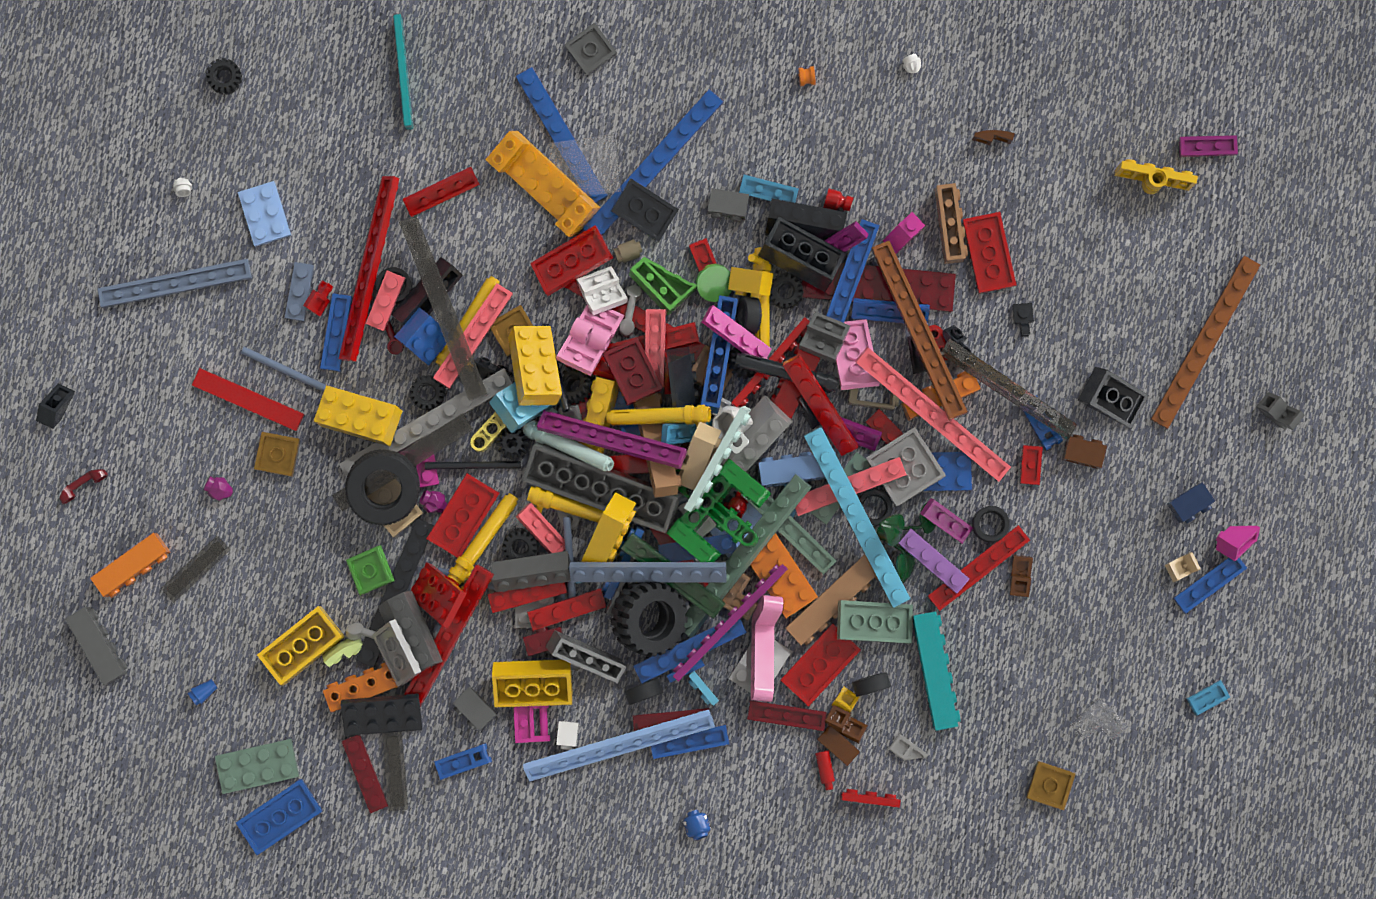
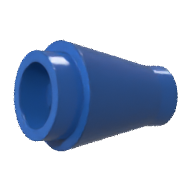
(202, 692)

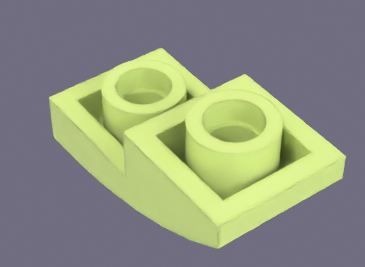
(346, 647)

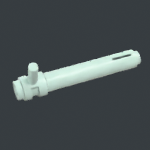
(568, 446)

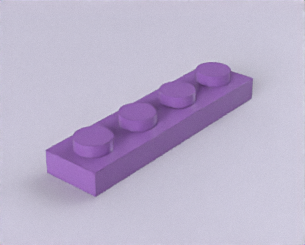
(933, 561)

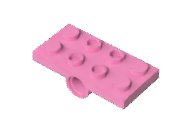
(589, 339)

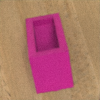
(904, 232)
(1236, 540)

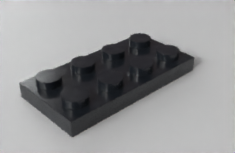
(381, 714)

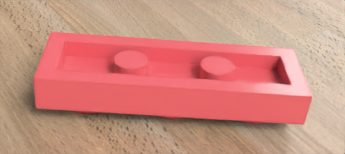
(385, 300)
(541, 529)

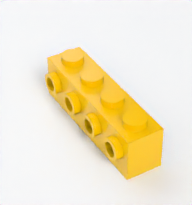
(602, 401)

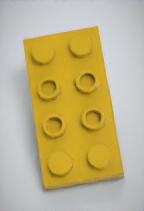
(1148, 172)

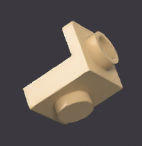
(1182, 566)

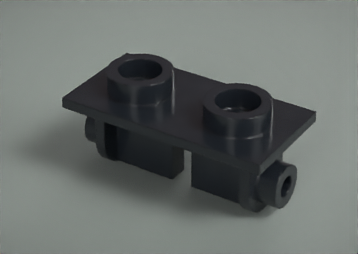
(486, 367)

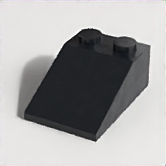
(1113, 397)

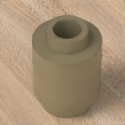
(628, 251)

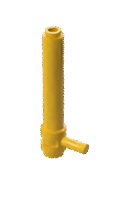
(762, 265)
(477, 302)
(688, 415)
(549, 499)
(465, 563)

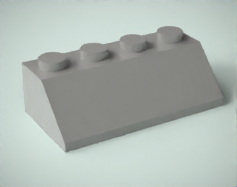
(767, 426)

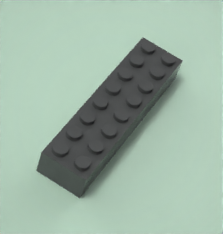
(589, 485)

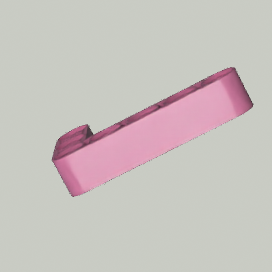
(762, 647)

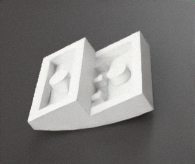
(602, 290)

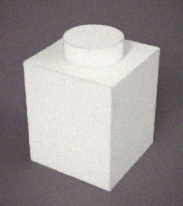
(567, 734)

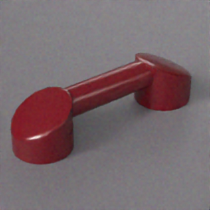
(394, 346)
(68, 494)

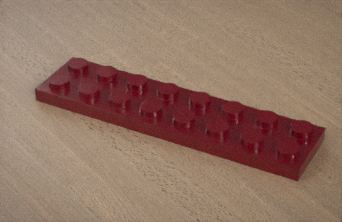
(928, 287)

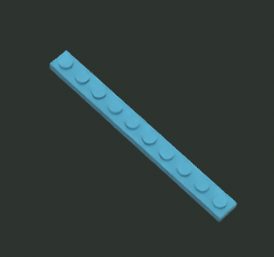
(857, 517)

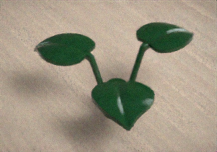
(891, 531)

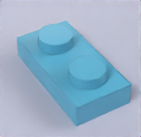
(707, 695)

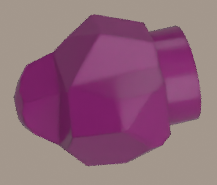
(218, 488)
(433, 501)

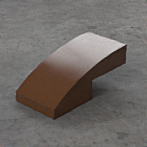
(987, 136)
(1021, 575)
(846, 725)
(838, 745)

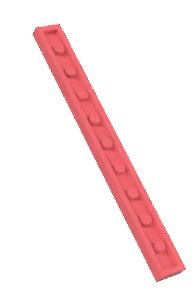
(932, 414)

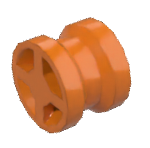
(806, 76)

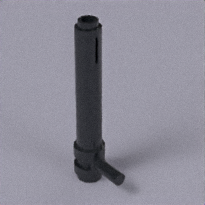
(776, 369)

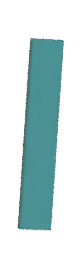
(403, 71)

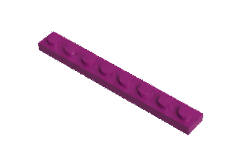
(612, 439)
(735, 614)

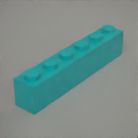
(935, 671)

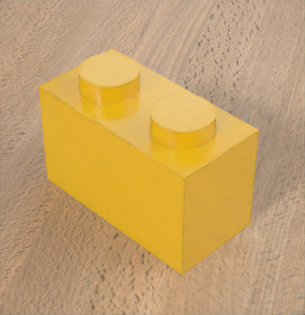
(750, 281)

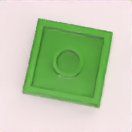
(370, 570)

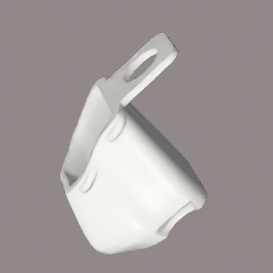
(723, 421)

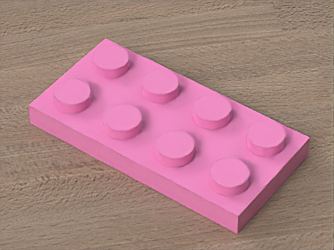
(849, 372)

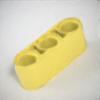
(483, 433)

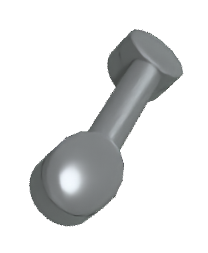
(626, 326)
(355, 631)

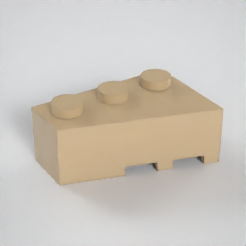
(699, 454)

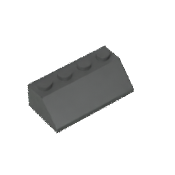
(414, 628)

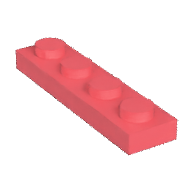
(655, 341)

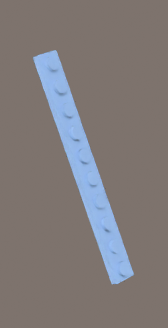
(619, 745)

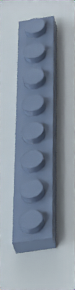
(174, 283)
(648, 571)

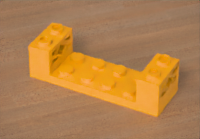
(543, 182)

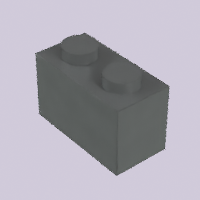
(728, 204)
(474, 709)

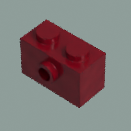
(537, 642)

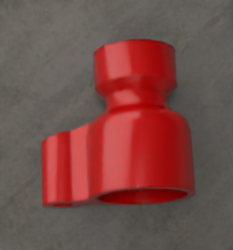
(835, 200)
(738, 503)

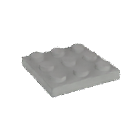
(917, 461)

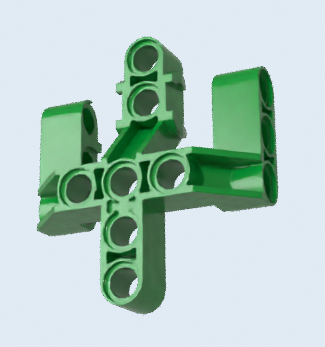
(685, 531)

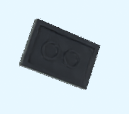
(644, 210)

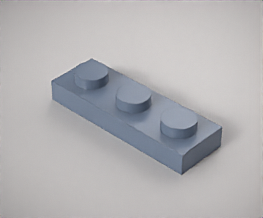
(299, 291)

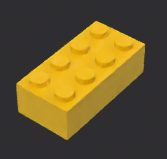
(534, 365)
(358, 415)
(610, 529)
(300, 645)
(532, 683)

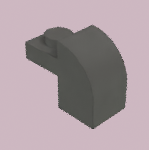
(1279, 412)

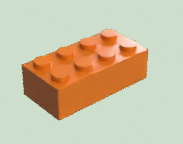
(791, 585)

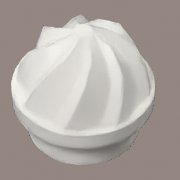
(912, 63)
(182, 187)

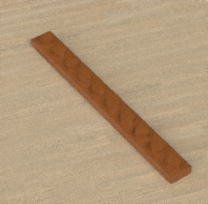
(919, 330)
(1205, 342)

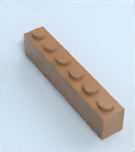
(662, 477)
(826, 605)

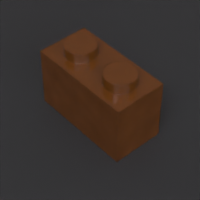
(1084, 452)

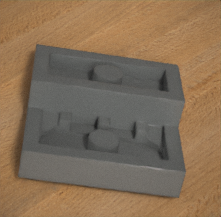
(824, 337)

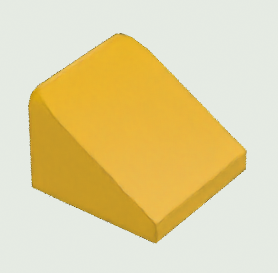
(845, 700)

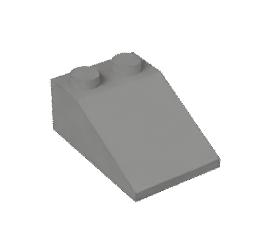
(742, 672)

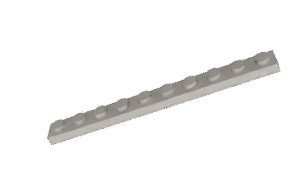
(435, 418)

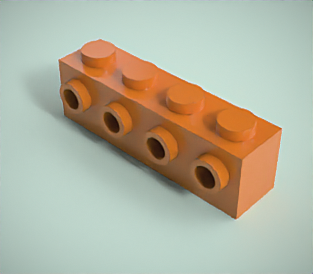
(965, 384)
(365, 686)

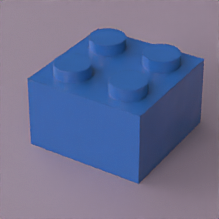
(422, 336)

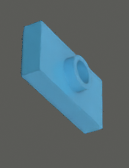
(1208, 697)

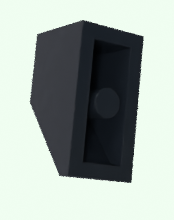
(54, 406)

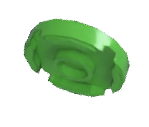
(713, 282)

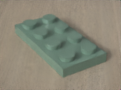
(874, 622)
(257, 766)

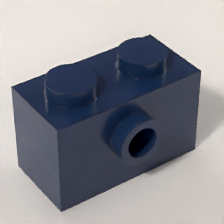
(1191, 502)

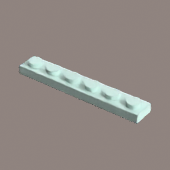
(721, 453)

